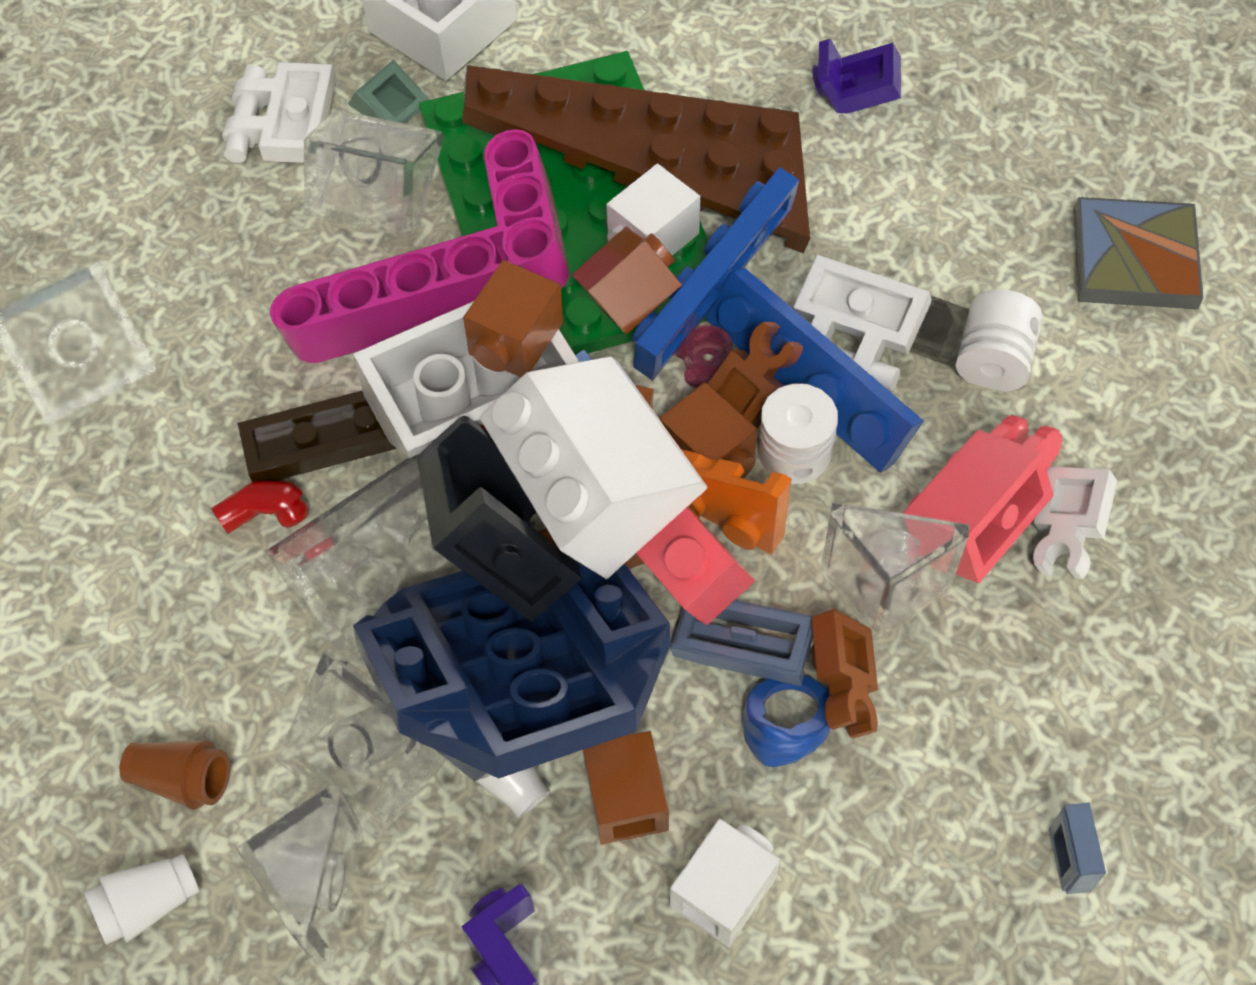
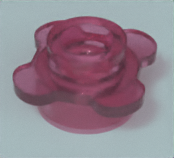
(698, 343)

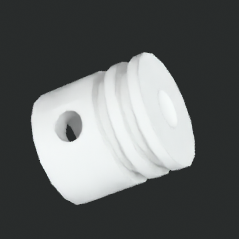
(999, 340)
(797, 432)

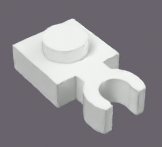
(1074, 513)

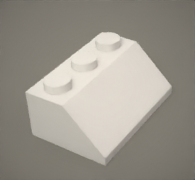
(429, 380)
(592, 460)

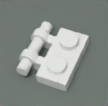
(296, 106)
(866, 307)

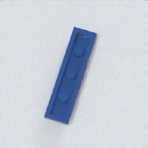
(727, 250)
(868, 413)

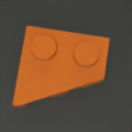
(745, 509)

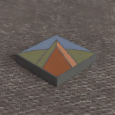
(1137, 253)

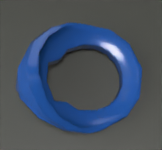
(778, 745)

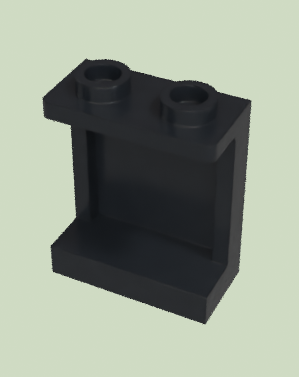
(483, 521)

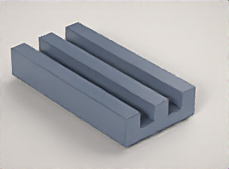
(744, 661)

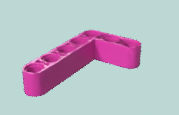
(406, 290)

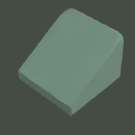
(389, 95)

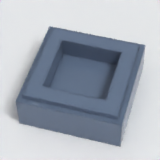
(1077, 849)

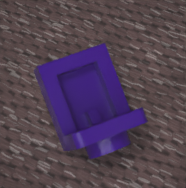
(858, 79)
(485, 934)

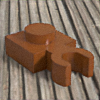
(750, 379)
(847, 664)

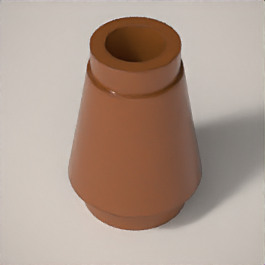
(178, 770)

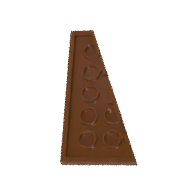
(702, 142)

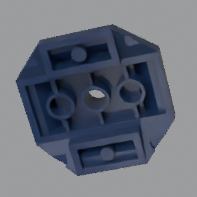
(509, 690)

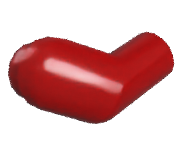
(262, 497)

